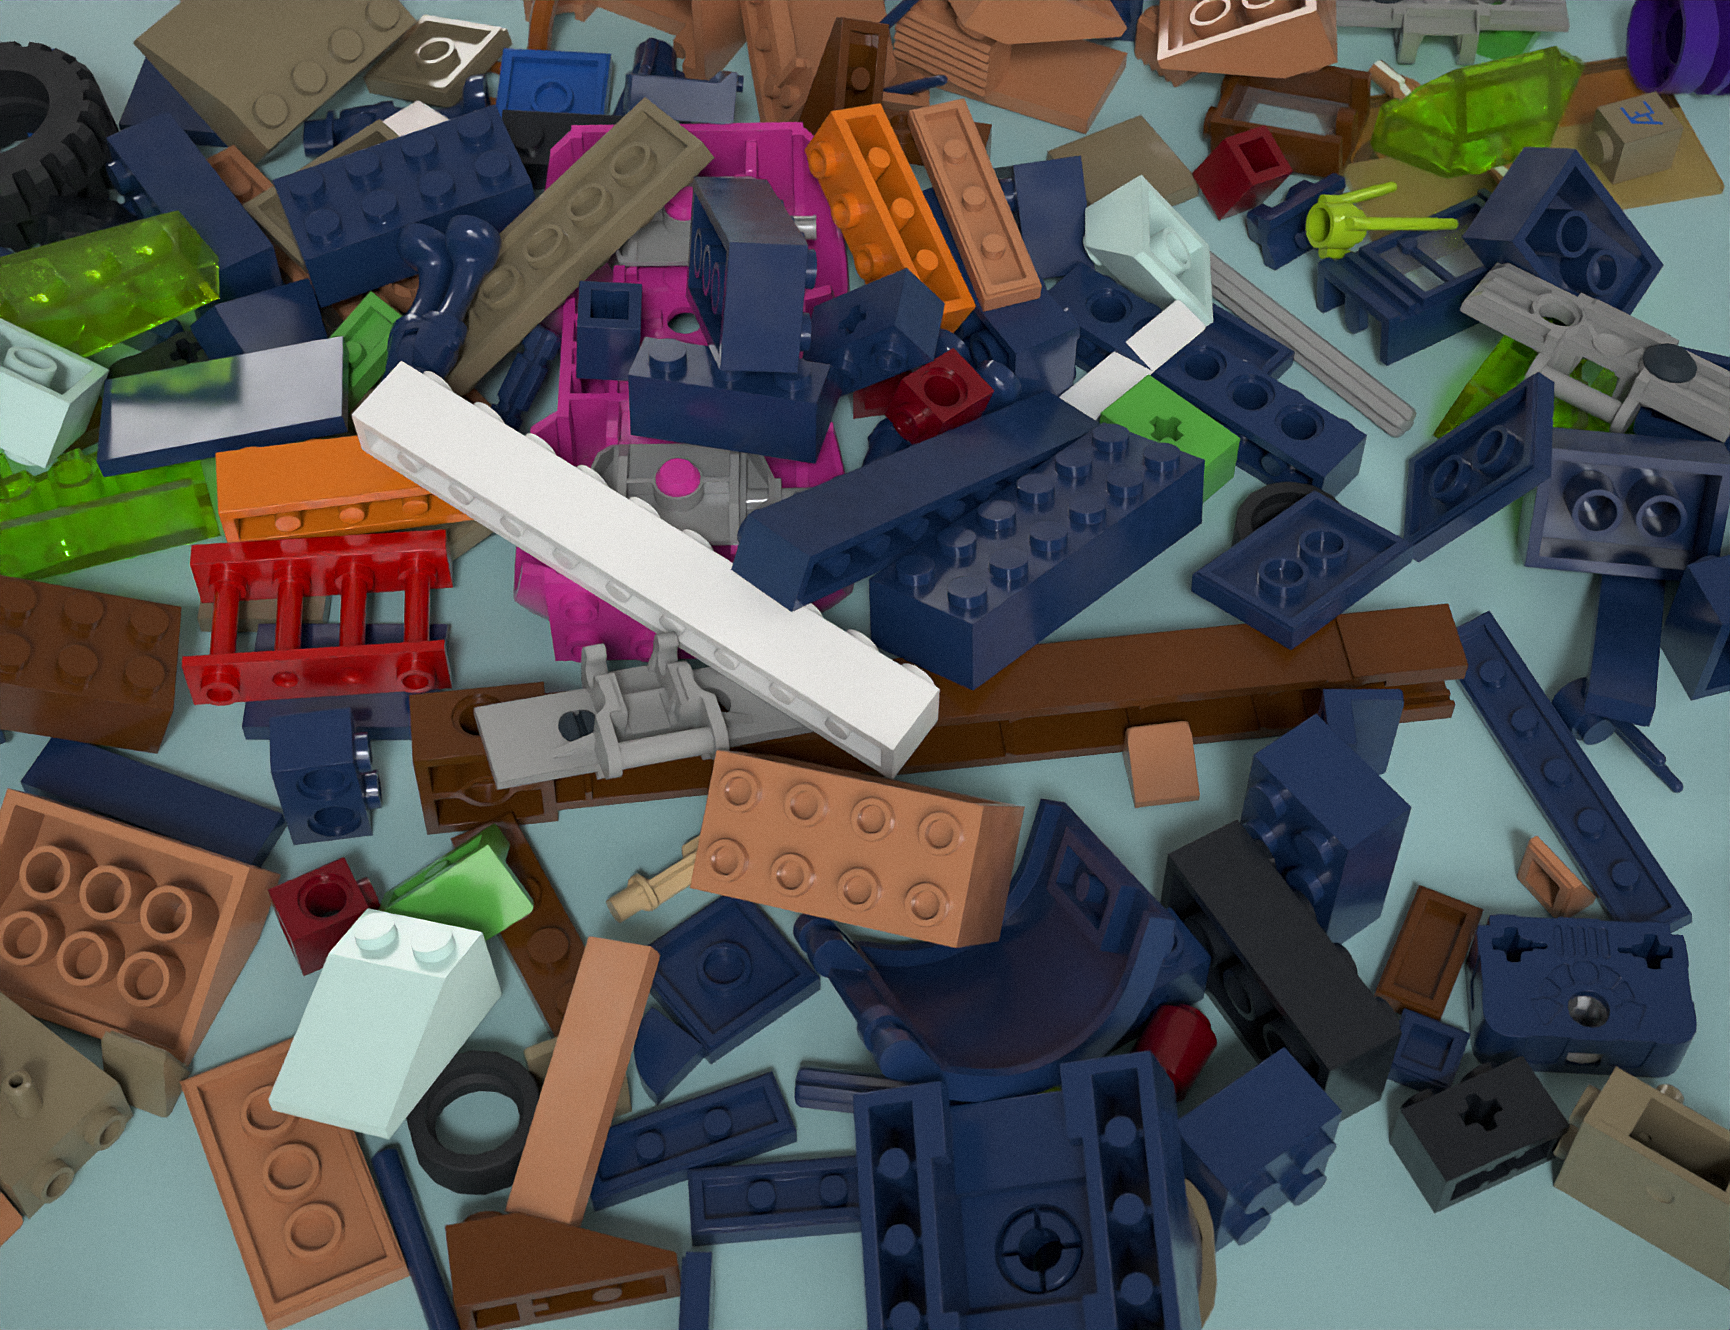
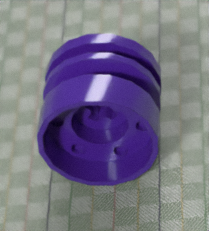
(1680, 46)

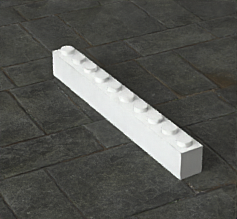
(648, 568)

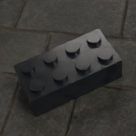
(1277, 968)

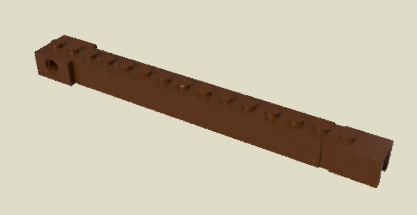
(1040, 707)

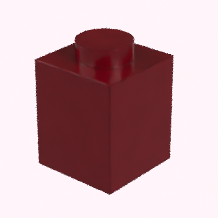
(1242, 172)

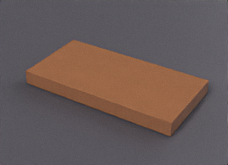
(1052, 81)
(291, 1194)

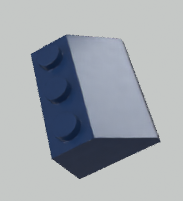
(688, 400)

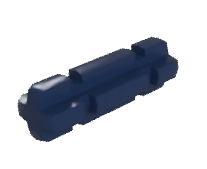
(526, 375)

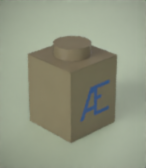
(1633, 137)

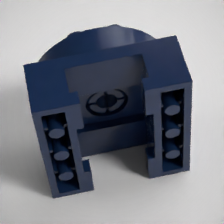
(975, 1189)

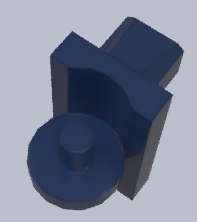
(1283, 227)

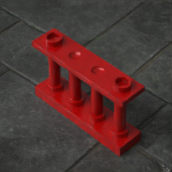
(310, 568)

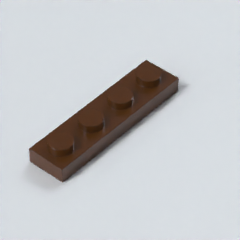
(544, 942)

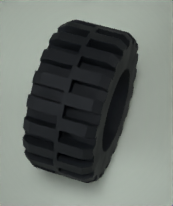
(69, 150)

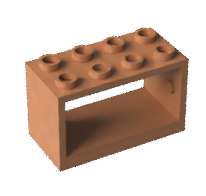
(857, 848)

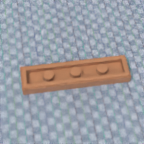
(974, 205)
(583, 1081)

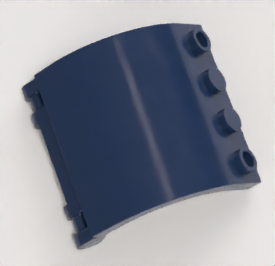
(1004, 1014)

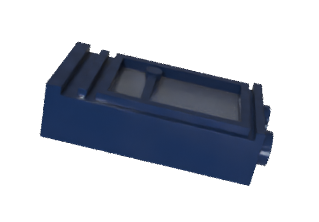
(1407, 283)

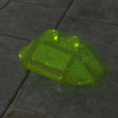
(1480, 113)

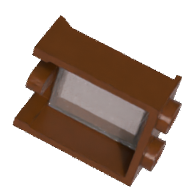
(1309, 115)

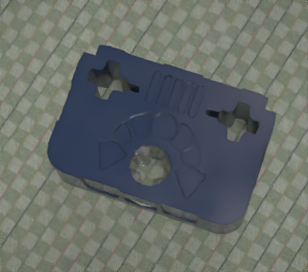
(1580, 995)

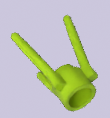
(1338, 224)

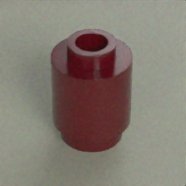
(1180, 1042)

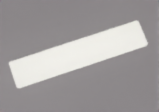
(1118, 374)

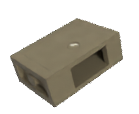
(52, 1110)
(1652, 1169)

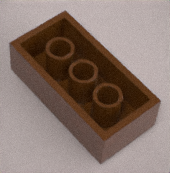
(86, 665)

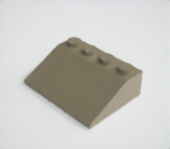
(268, 63)

